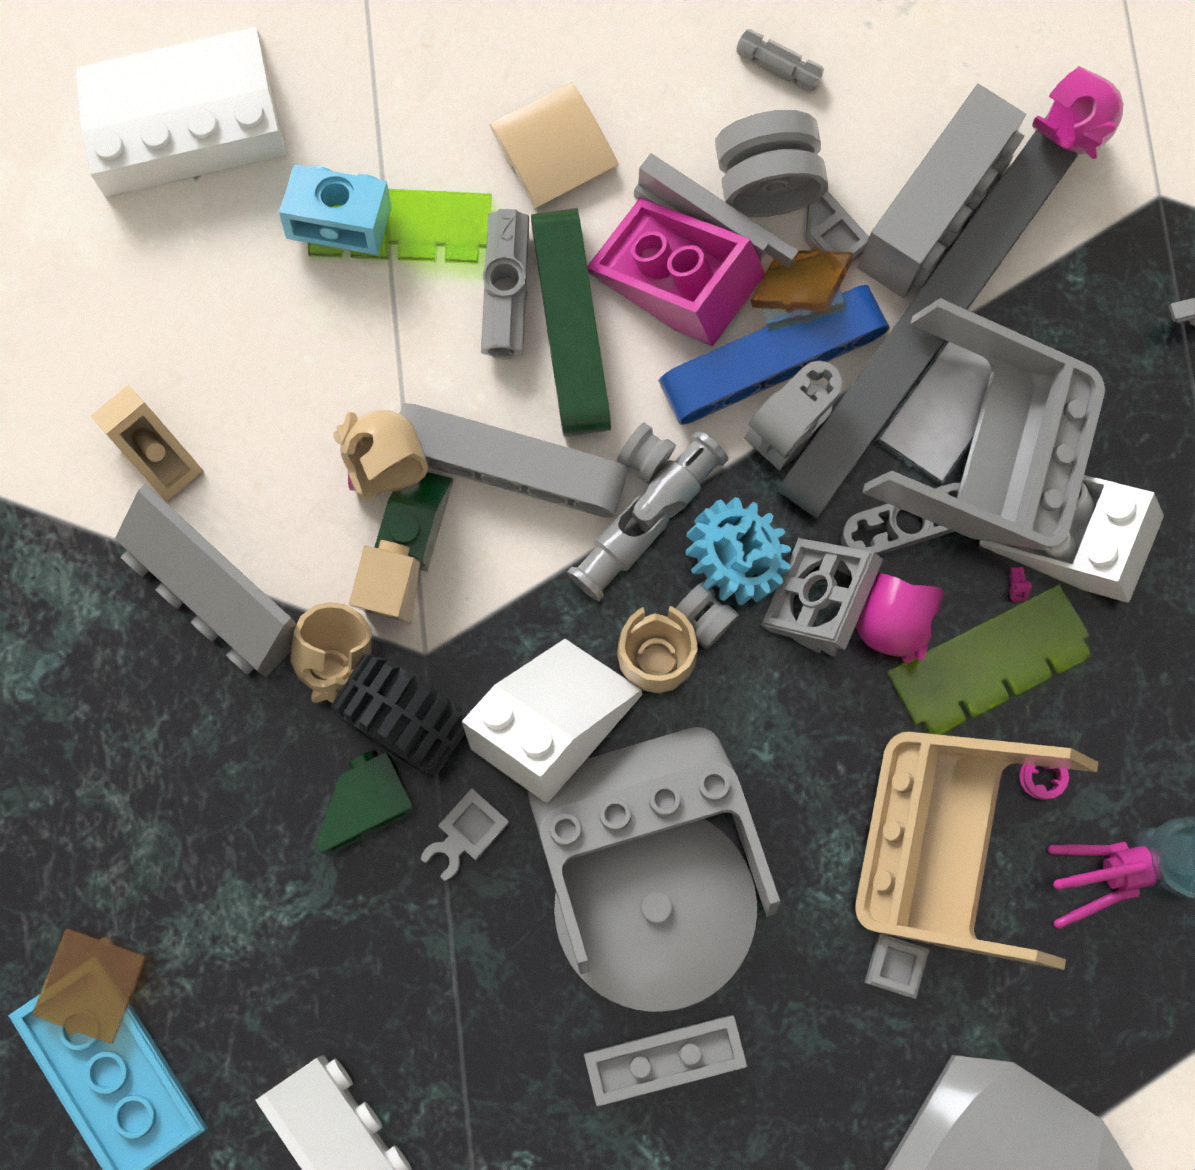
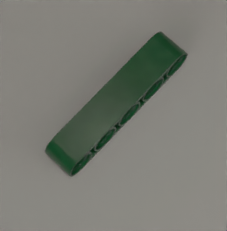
(570, 322)

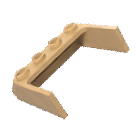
(934, 838)

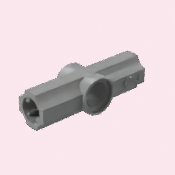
(505, 258)

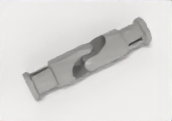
(665, 497)

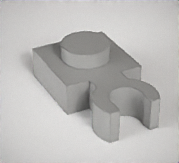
(470, 828)

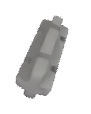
(780, 60)

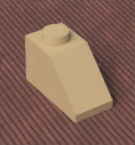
(147, 443)
(386, 581)

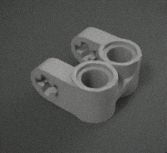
(794, 414)

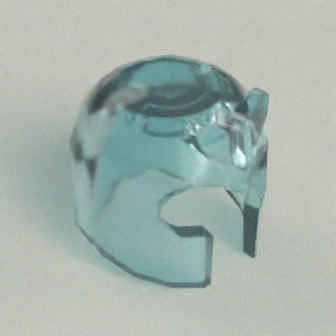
(1174, 856)

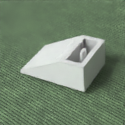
(1105, 543)

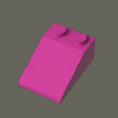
(679, 269)

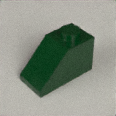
(415, 516)
(364, 802)

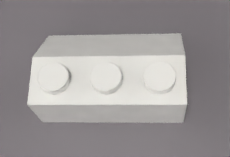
(325, 1123)

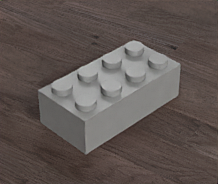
(943, 192)

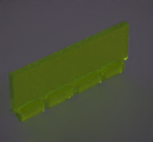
(427, 220)
(997, 650)

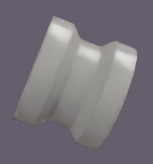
(646, 452)

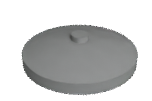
(661, 916)

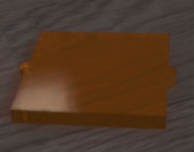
(806, 285)
(89, 986)

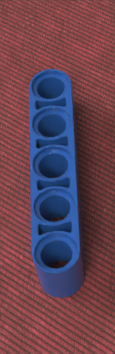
(770, 357)

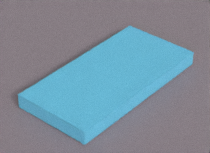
(115, 1092)

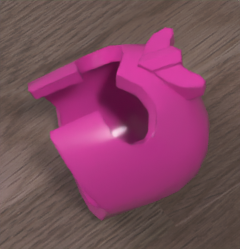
(1083, 113)
(899, 617)

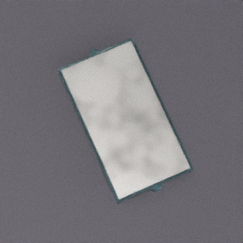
(939, 413)

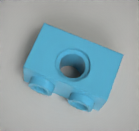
(311, 218)

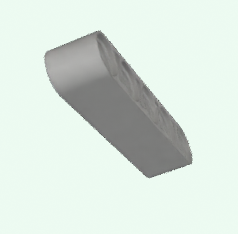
(518, 462)

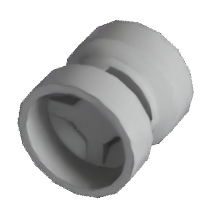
(713, 622)

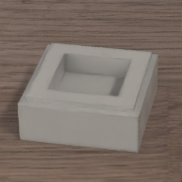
(896, 966)

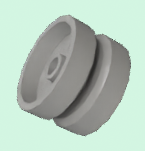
(771, 163)

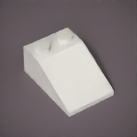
(549, 717)

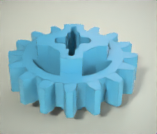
(738, 550)

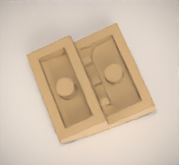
(554, 144)

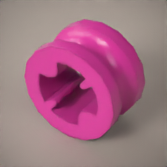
(1040, 791)

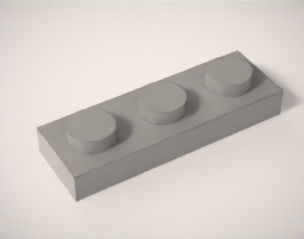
(665, 1060)

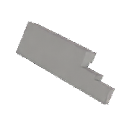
(676, 191)

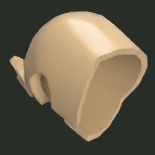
(380, 452)
(329, 647)
(657, 650)

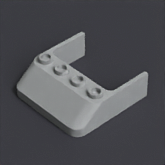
(1026, 442)
(641, 794)

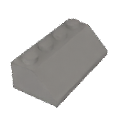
(206, 582)

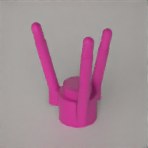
(1124, 870)

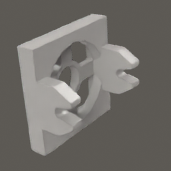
(806, 556)

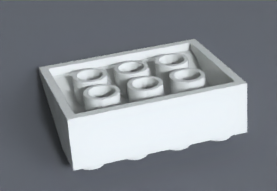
(178, 112)

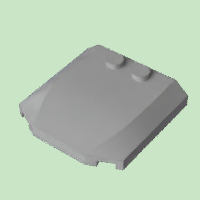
(1003, 1119)

